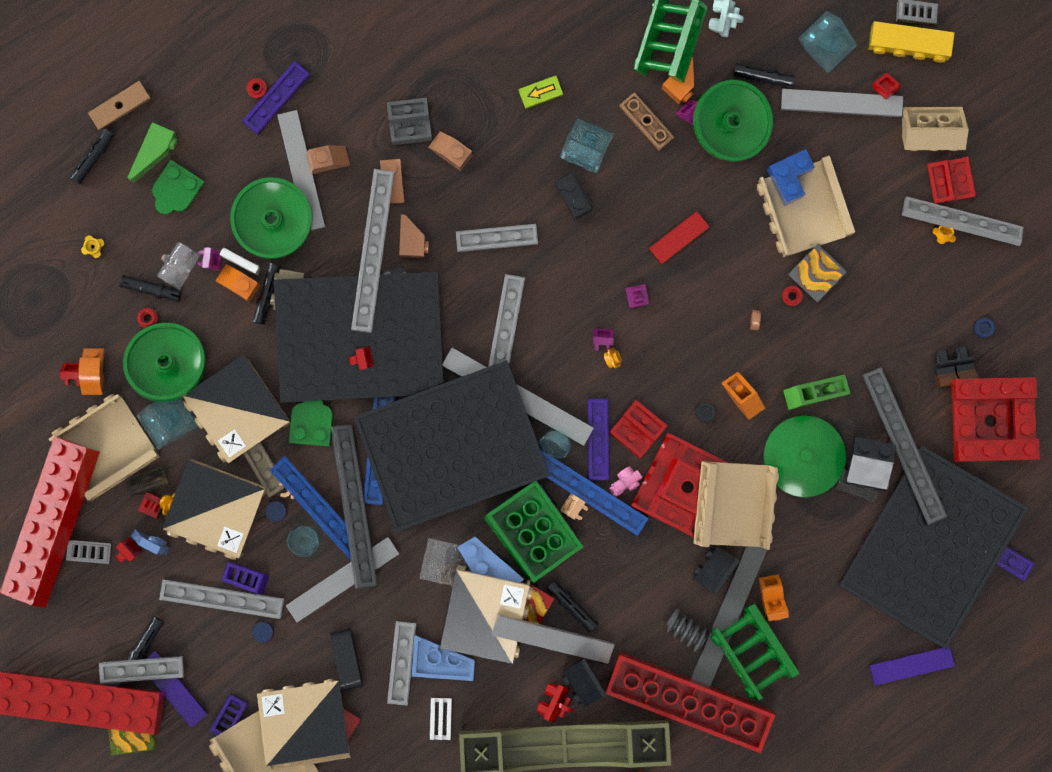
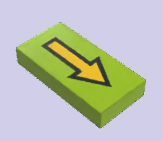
(540, 92)

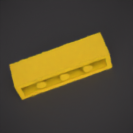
(912, 41)

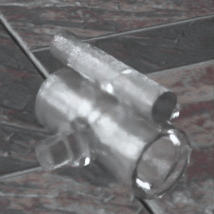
(178, 265)

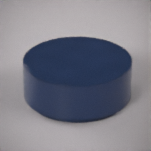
(984, 328)
(276, 511)
(262, 632)

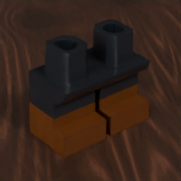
(959, 368)

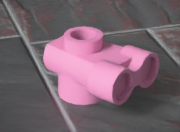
(628, 480)

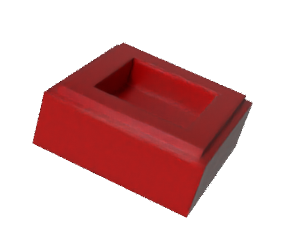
(886, 86)

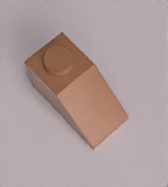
(451, 150)
(327, 158)
(395, 165)
(412, 240)

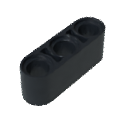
(346, 659)

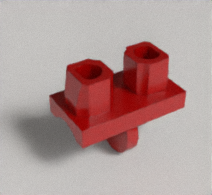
(558, 704)

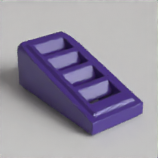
(261, 582)
(222, 714)

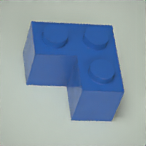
(786, 174)

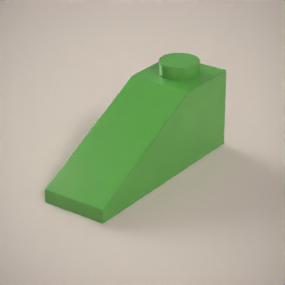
(154, 149)
(816, 392)

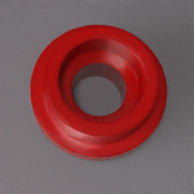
(261, 92)
(792, 289)
(141, 317)

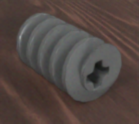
(686, 630)

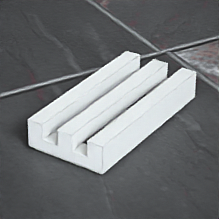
(240, 261)
(440, 736)

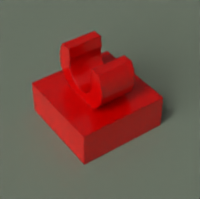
(363, 358)
(70, 371)
(150, 505)
(128, 550)

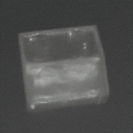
(441, 562)

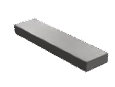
(496, 238)
(401, 663)
(141, 669)

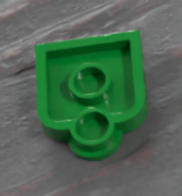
(175, 189)
(311, 424)

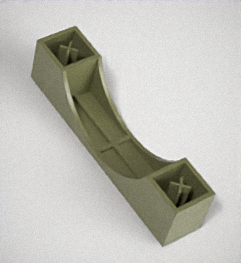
(563, 746)

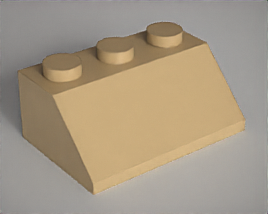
(934, 128)

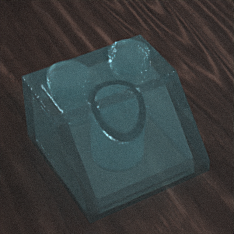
(828, 41)
(586, 145)
(166, 422)

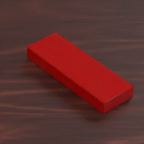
(679, 238)

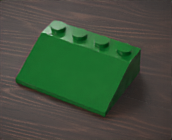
(533, 532)

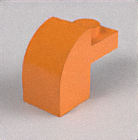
(91, 371)
(773, 598)

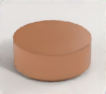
(755, 320)

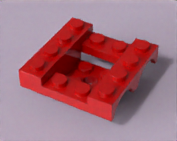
(991, 396)
(673, 465)

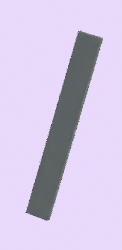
(905, 446)
(353, 506)
(729, 612)

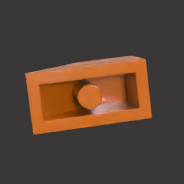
(680, 91)
(238, 283)
(743, 395)

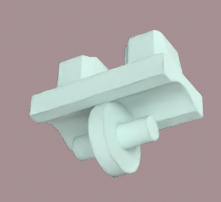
(728, 18)

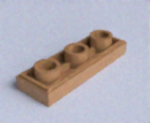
(108, 113)
(655, 130)

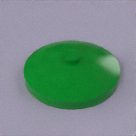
(733, 120)
(271, 218)
(164, 362)
(806, 454)

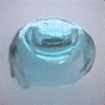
(555, 444)
(303, 541)

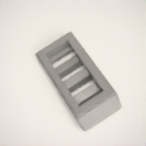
(900, 17)
(71, 547)

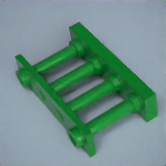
(687, 42)
(775, 651)

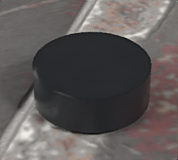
(705, 412)

